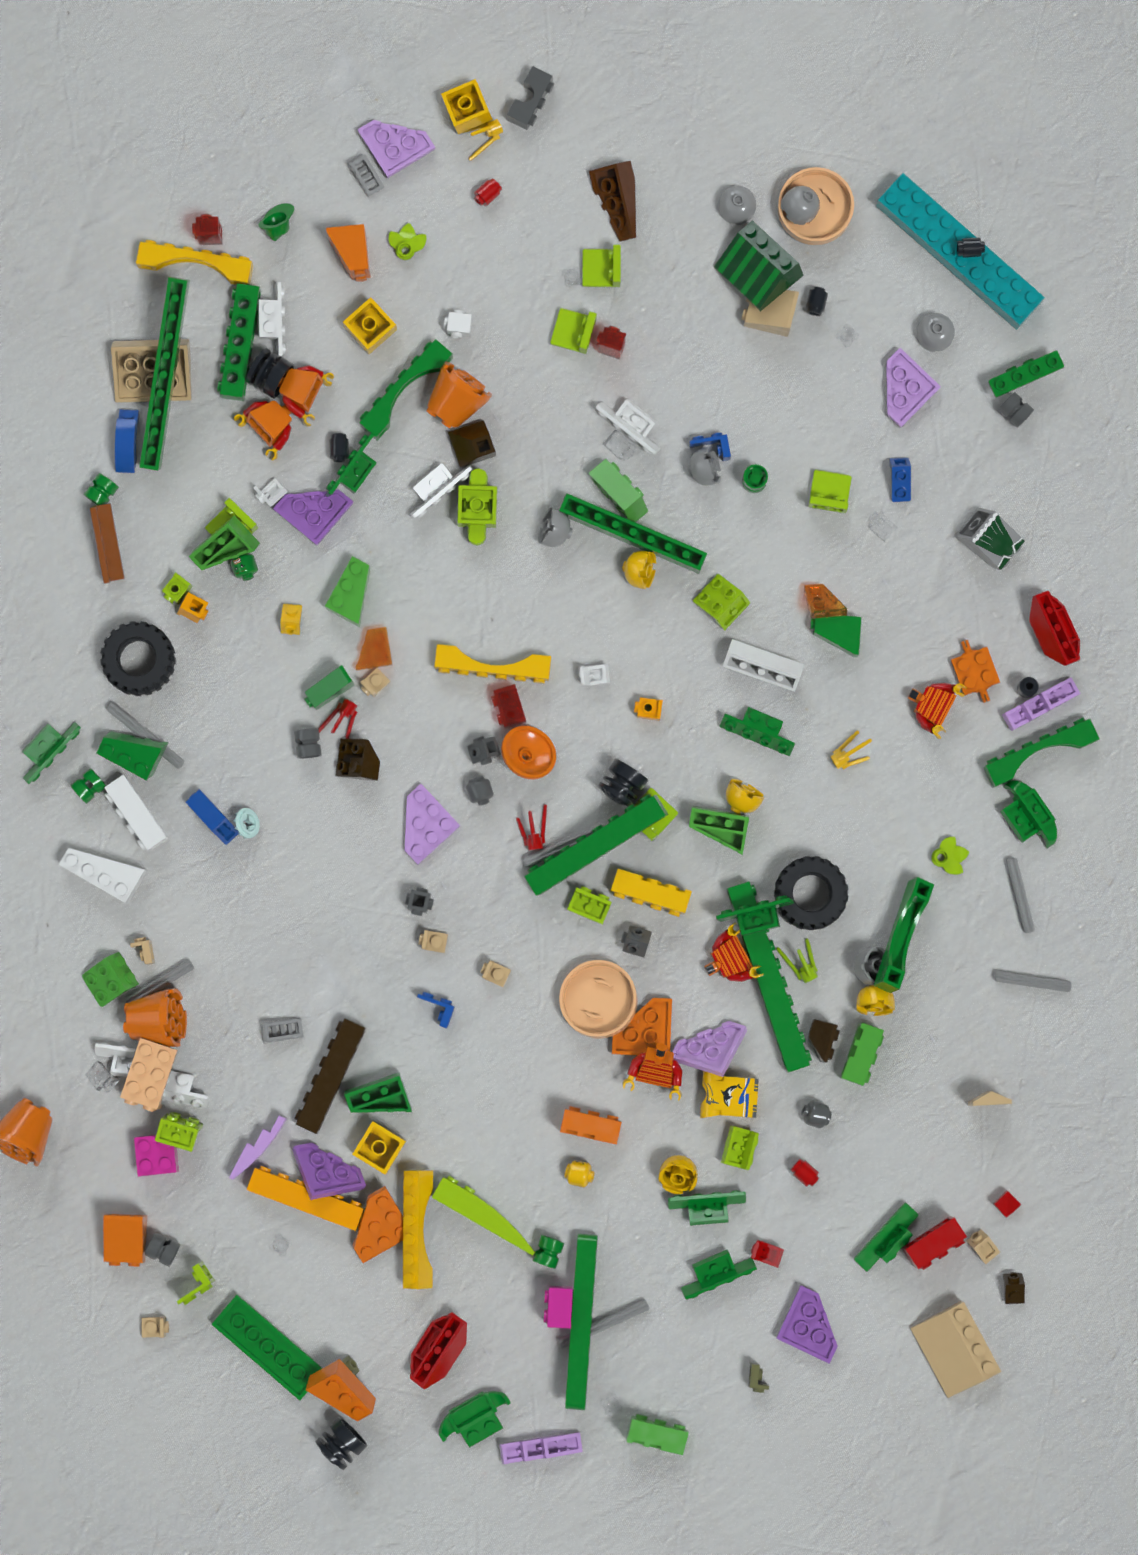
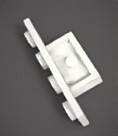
(270, 320)
(633, 422)
(435, 485)
(121, 1056)
(179, 1091)

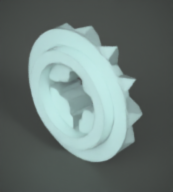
(249, 817)

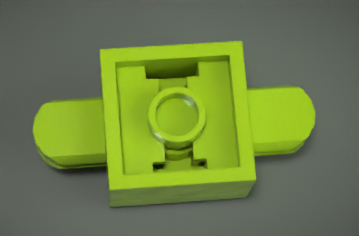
(477, 506)

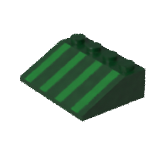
(758, 266)

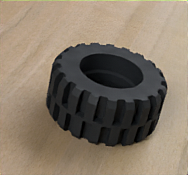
(120, 640)
(837, 892)

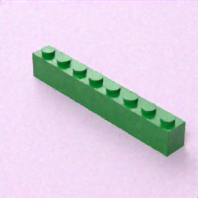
(633, 533)
(596, 845)

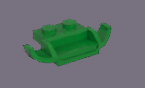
(1029, 814)
(474, 1417)

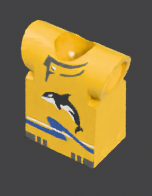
(729, 1096)

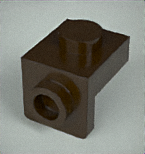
(1014, 1288)

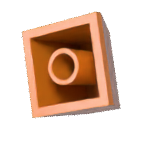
(352, 249)
(124, 1239)

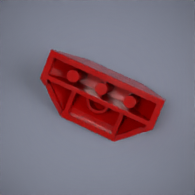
(1054, 629)
(438, 1350)

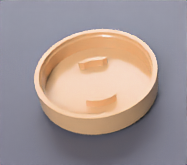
(834, 211)
(598, 999)

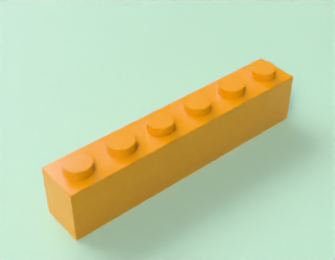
(295, 1195)

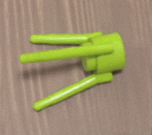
(808, 971)

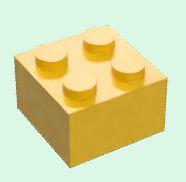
(466, 106)
(369, 325)
(379, 1147)

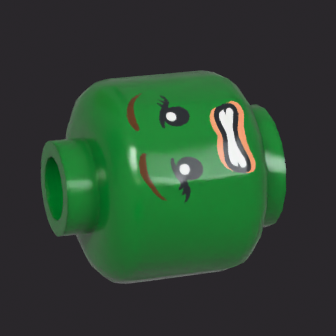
(244, 567)

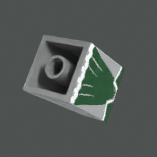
(990, 538)

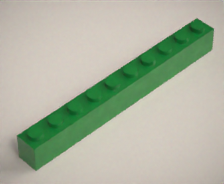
(164, 373)
(772, 986)

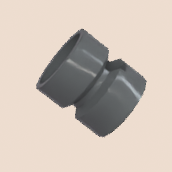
(1016, 409)
(307, 743)
(162, 1249)

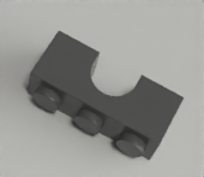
(524, 113)

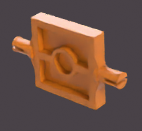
(975, 671)

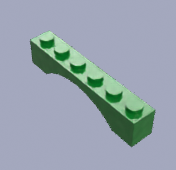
(429, 362)
(1077, 736)
(894, 959)

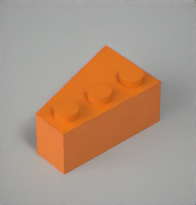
(591, 1125)
(342, 1390)

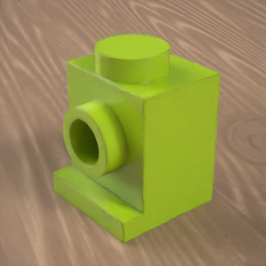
(183, 585)

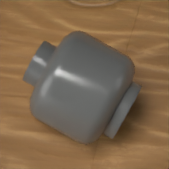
(479, 791)
(816, 1114)

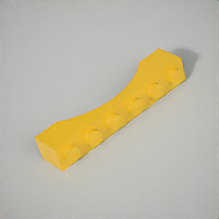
(155, 257)
(533, 667)
(416, 1265)

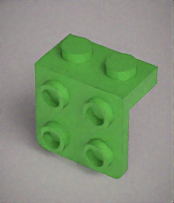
(109, 979)

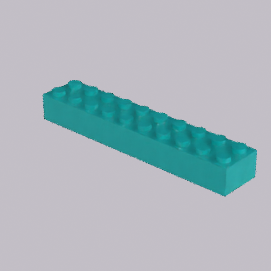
(938, 234)

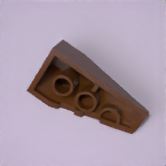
(617, 192)

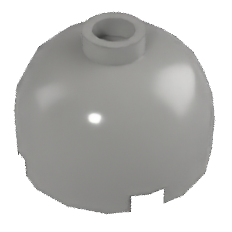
(800, 204)
(737, 205)
(935, 332)
(704, 467)
(555, 528)
(867, 964)

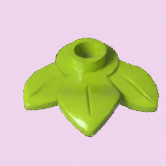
(407, 239)
(952, 855)

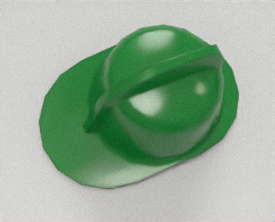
(277, 221)

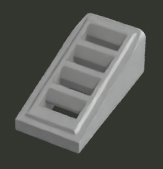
(352, 165)
(265, 1033)

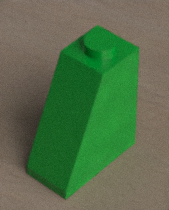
(839, 631)
(329, 688)

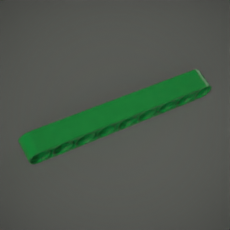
(581, 1322)

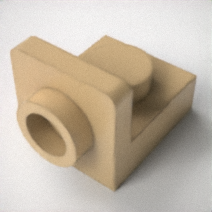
(374, 683)
(433, 941)
(146, 953)
(495, 973)
(983, 1246)
(154, 1327)

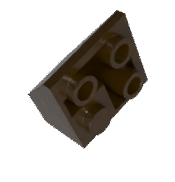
(472, 444)
(357, 760)
(821, 1038)

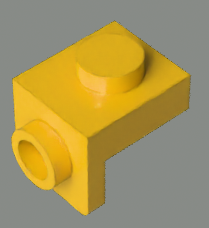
(291, 619)

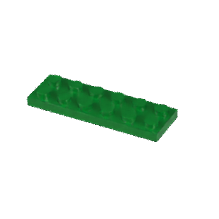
(266, 1346)

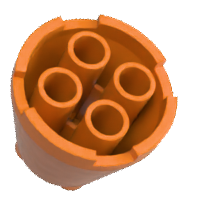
(456, 396)
(157, 1018)
(25, 1132)

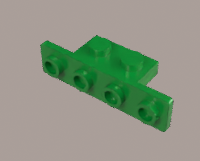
(1030, 371)
(356, 470)
(760, 729)
(45, 747)
(758, 917)
(707, 1208)
(888, 1239)
(715, 1272)

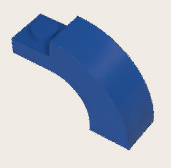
(126, 441)

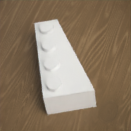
(110, 876)

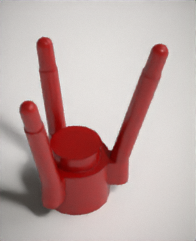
(345, 710)
(534, 841)

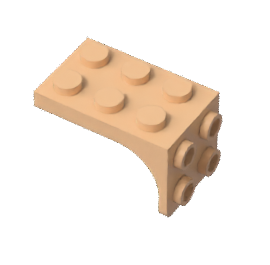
(148, 1075)

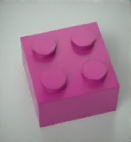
(154, 1157)
(559, 1307)

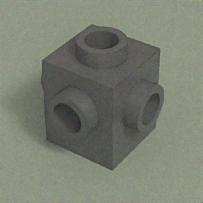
(483, 750)
(419, 893)
(636, 941)

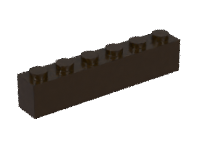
(330, 1076)

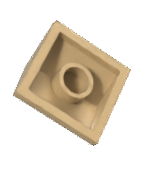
(989, 1098)

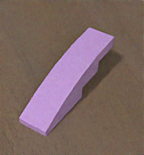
(1041, 704)
(252, 1153)
(541, 1448)

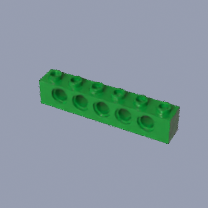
(241, 294)

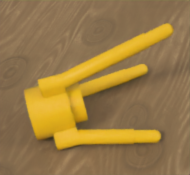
(492, 128)
(840, 758)

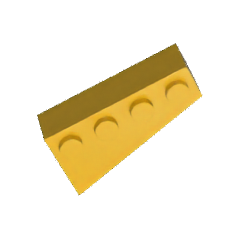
(650, 892)

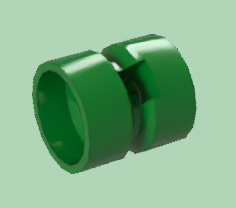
(755, 478)
(101, 490)
(83, 790)
(548, 1251)

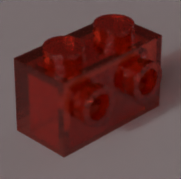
(208, 230)
(611, 342)
(509, 706)

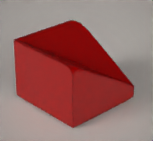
(1007, 1203)

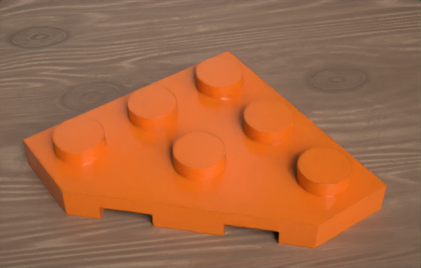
(647, 1029)
(379, 1226)

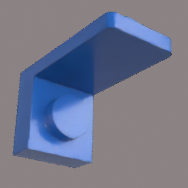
(722, 449)
(900, 479)
(444, 1016)

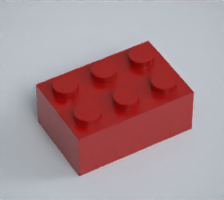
(935, 1243)

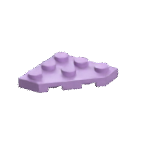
(395, 145)
(907, 387)
(426, 824)
(711, 1049)

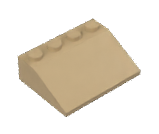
(134, 370)
(955, 1349)

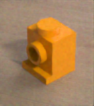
(196, 603)
(655, 712)

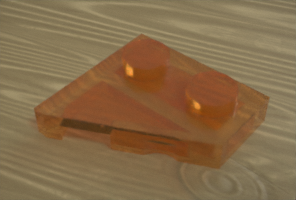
(823, 602)
(375, 650)

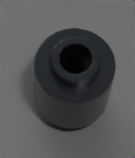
(970, 247)
(816, 301)
(339, 447)
(1023, 691)

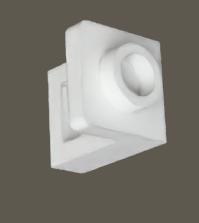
(271, 493)
(594, 675)

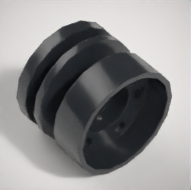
(267, 371)
(622, 783)
(341, 1443)

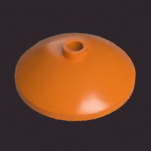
(532, 745)

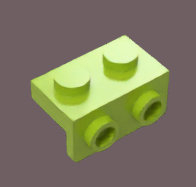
(589, 905)
(739, 1147)

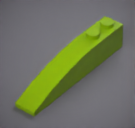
(474, 1208)

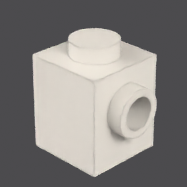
(458, 324)

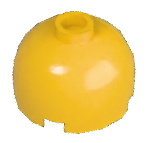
(639, 569)
(743, 797)
(875, 1000)
(678, 1174)

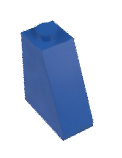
(212, 817)

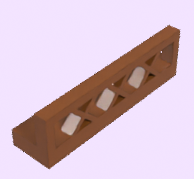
(107, 542)

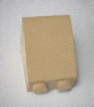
(775, 317)

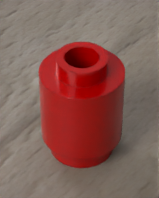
(487, 192)
(805, 1173)

